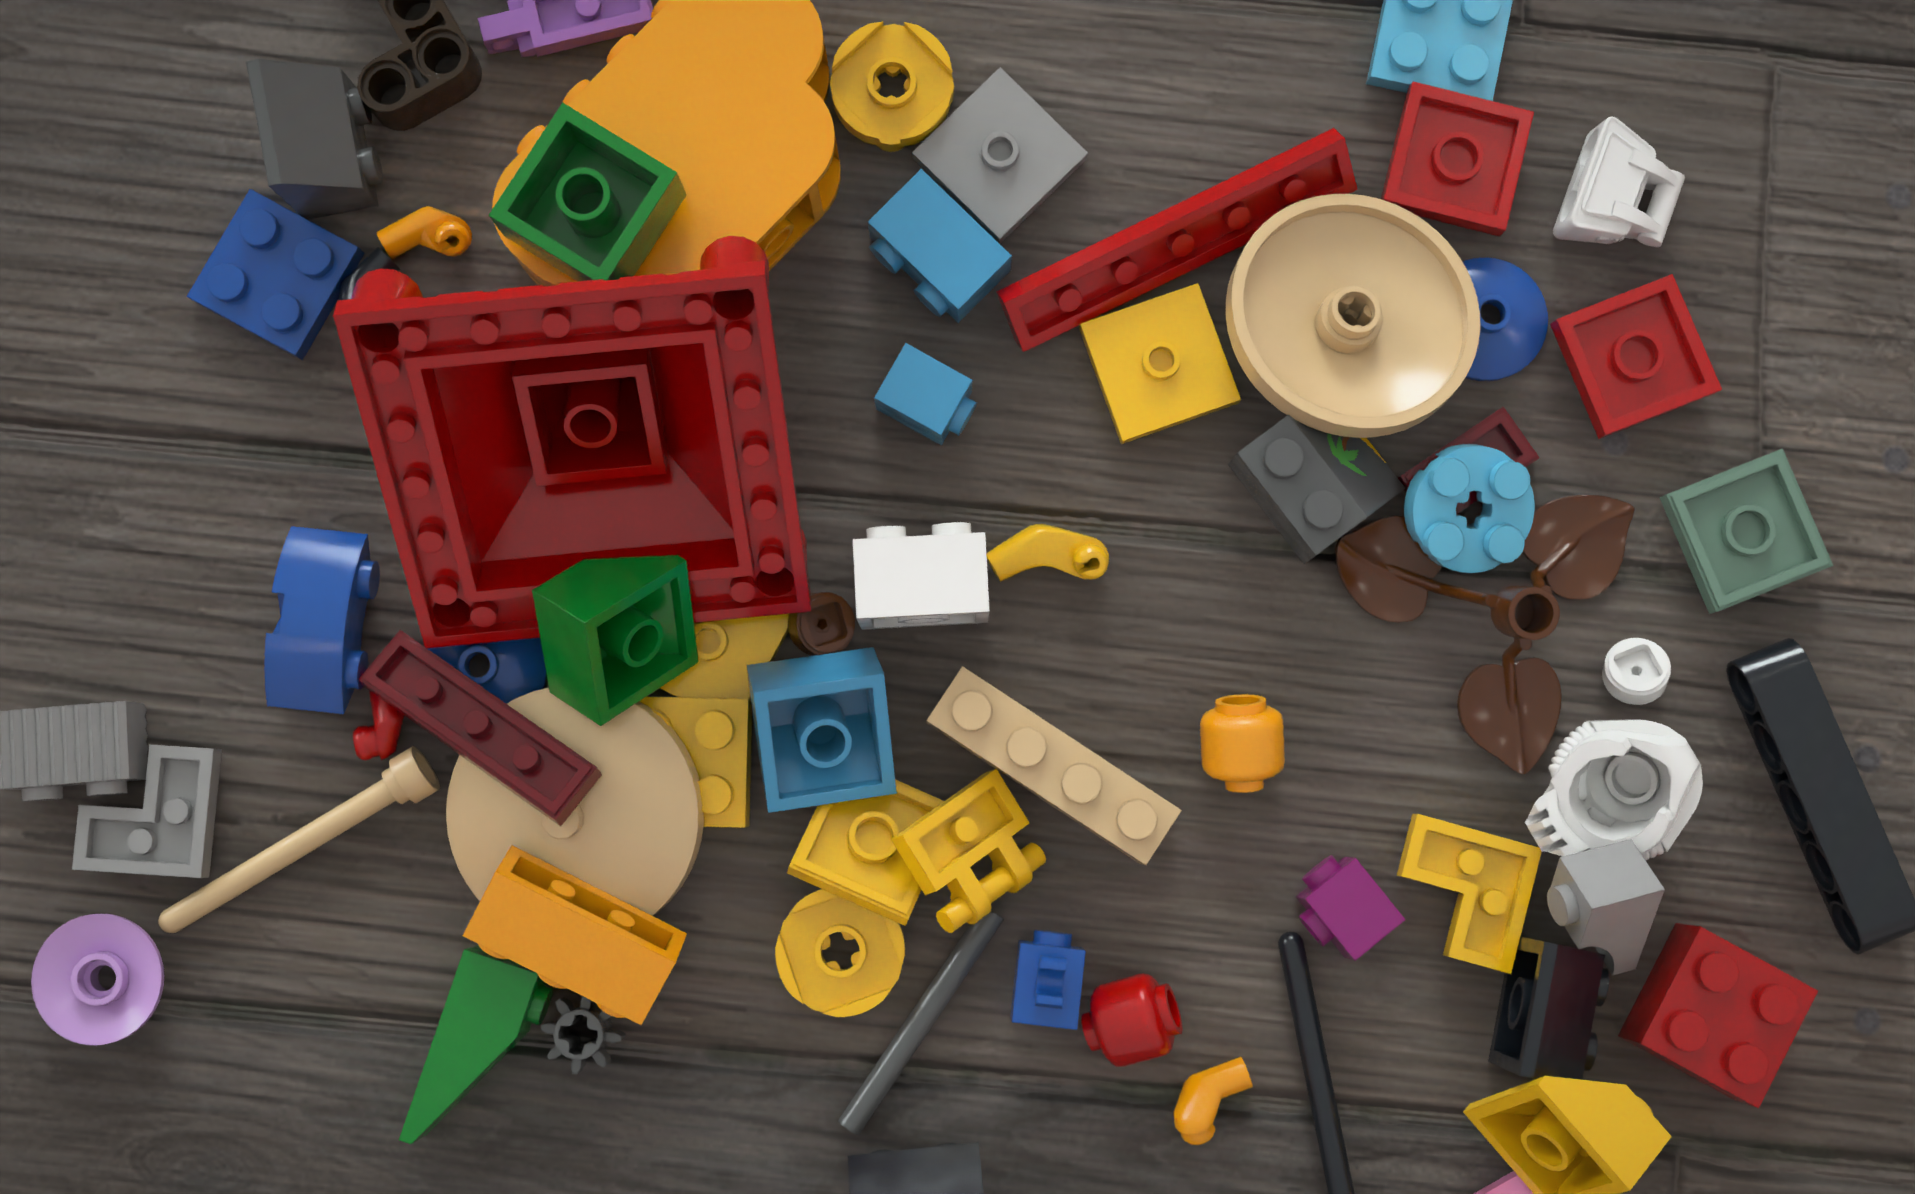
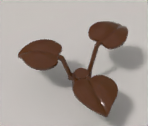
(1515, 705)

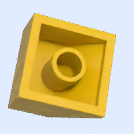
(1571, 1134)

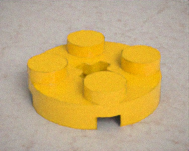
(891, 49)
(824, 984)

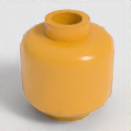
(1242, 742)

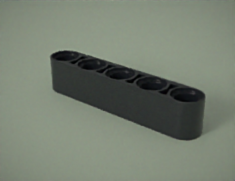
(1823, 795)

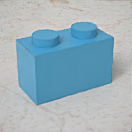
(937, 247)

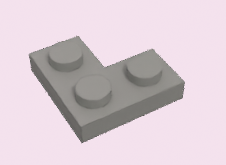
(170, 831)

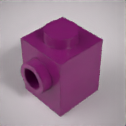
(1346, 907)

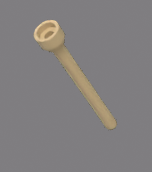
(405, 780)

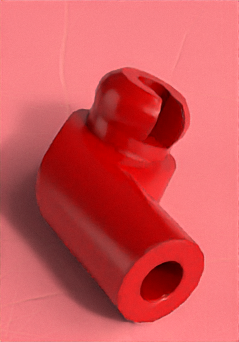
(381, 737)

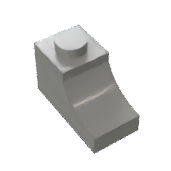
(1607, 901)

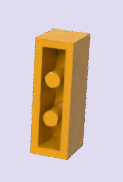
(575, 935)

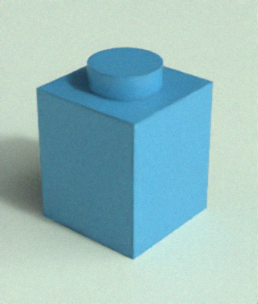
(926, 395)

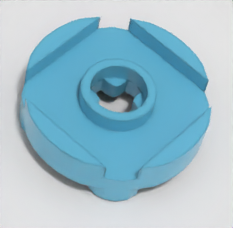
(1505, 516)

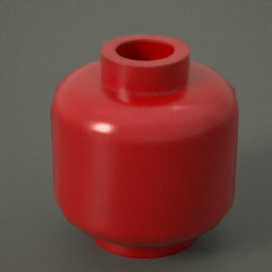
(1132, 1020)

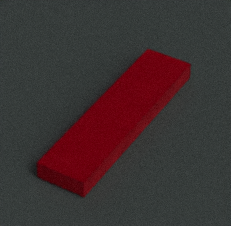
(480, 727)

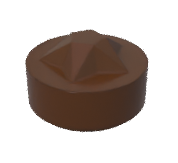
(825, 628)

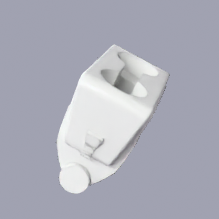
(1609, 187)

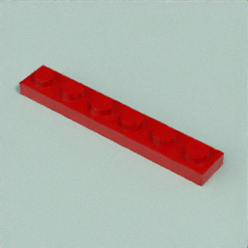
(1172, 241)

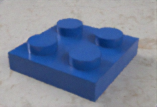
(275, 274)

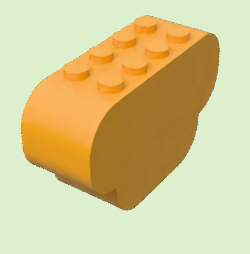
(731, 106)

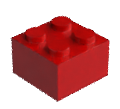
(1718, 1013)

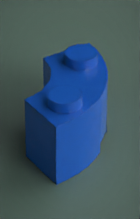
(322, 600)

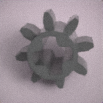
(569, 1043)

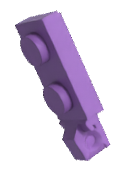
(560, 25)

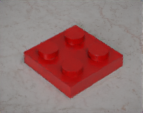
(1457, 158)
(1635, 356)

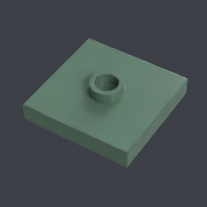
(1746, 531)

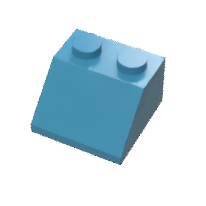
(822, 729)

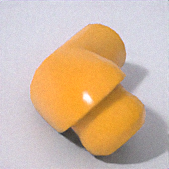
(428, 228)
(1202, 1096)

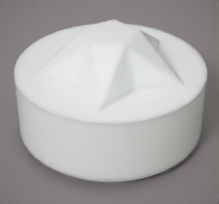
(1636, 671)

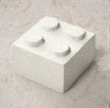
(921, 577)

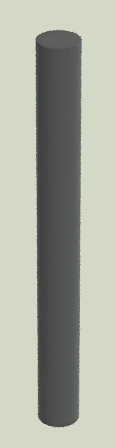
(919, 1023)

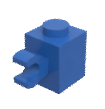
(1048, 981)

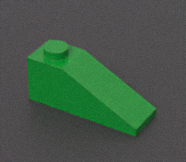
(481, 1022)

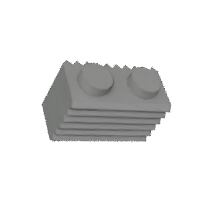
(72, 747)

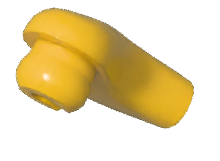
(1049, 547)

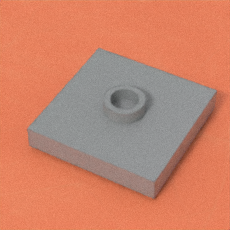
(999, 155)

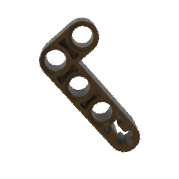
(414, 65)

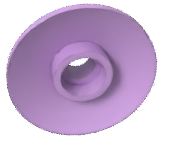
(68, 984)

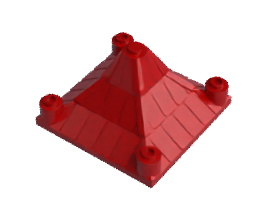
(576, 431)

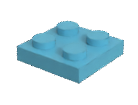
(1440, 45)

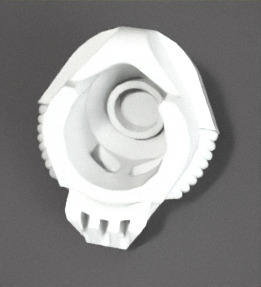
(1617, 786)

